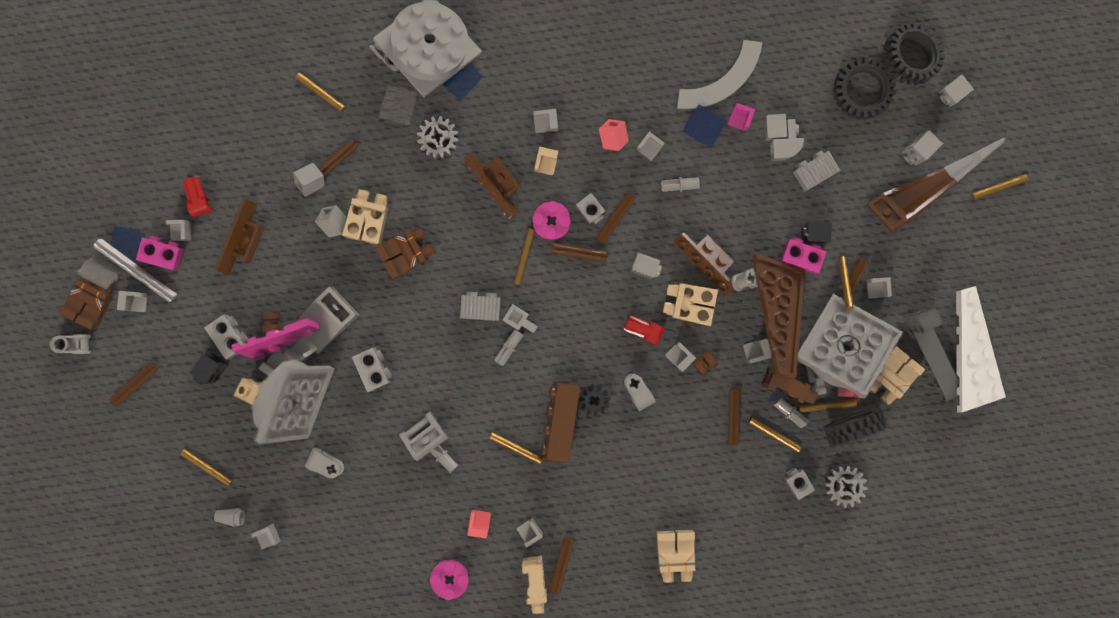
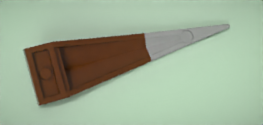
(907, 201)

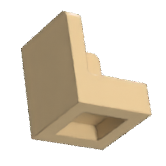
(546, 161)

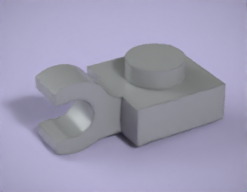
(517, 319)
(819, 383)

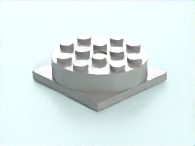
(422, 62)
(865, 334)
(290, 401)

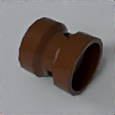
(270, 322)
(701, 366)

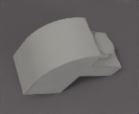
(787, 148)

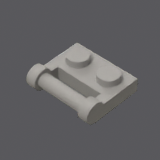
(426, 440)

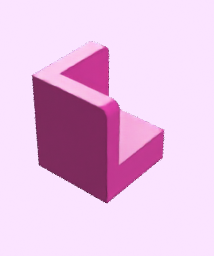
(741, 117)

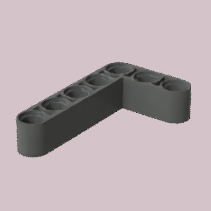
(928, 345)

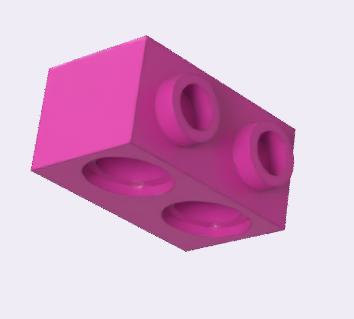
(159, 257)
(801, 260)

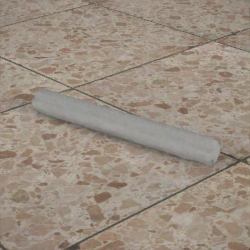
(135, 270)

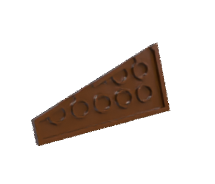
(781, 302)

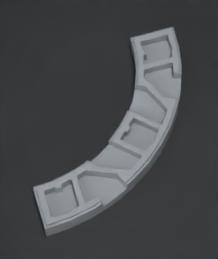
(727, 84)

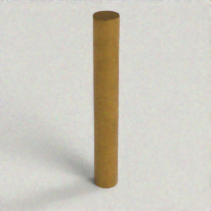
(320, 92)
(1000, 186)
(524, 256)
(845, 283)
(827, 405)
(774, 434)
(516, 448)
(206, 467)

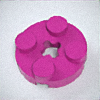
(549, 231)
(449, 591)

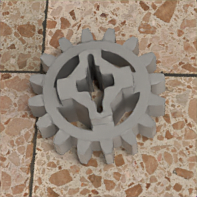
(428, 139)
(839, 491)

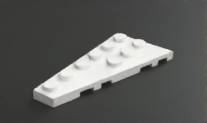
(976, 361)

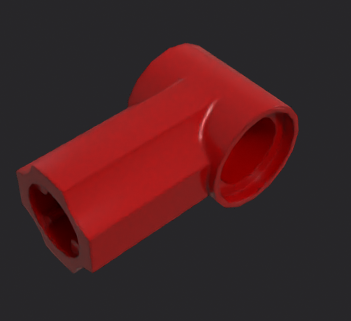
(197, 201)
(646, 330)

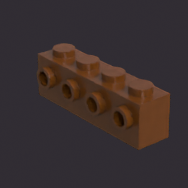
(560, 422)

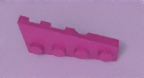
(275, 340)

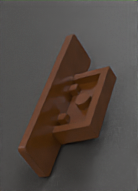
(497, 181)
(241, 238)
(708, 259)

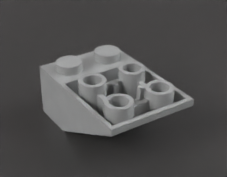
(331, 314)

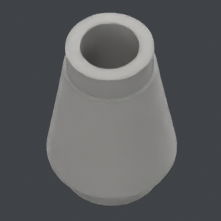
(230, 517)

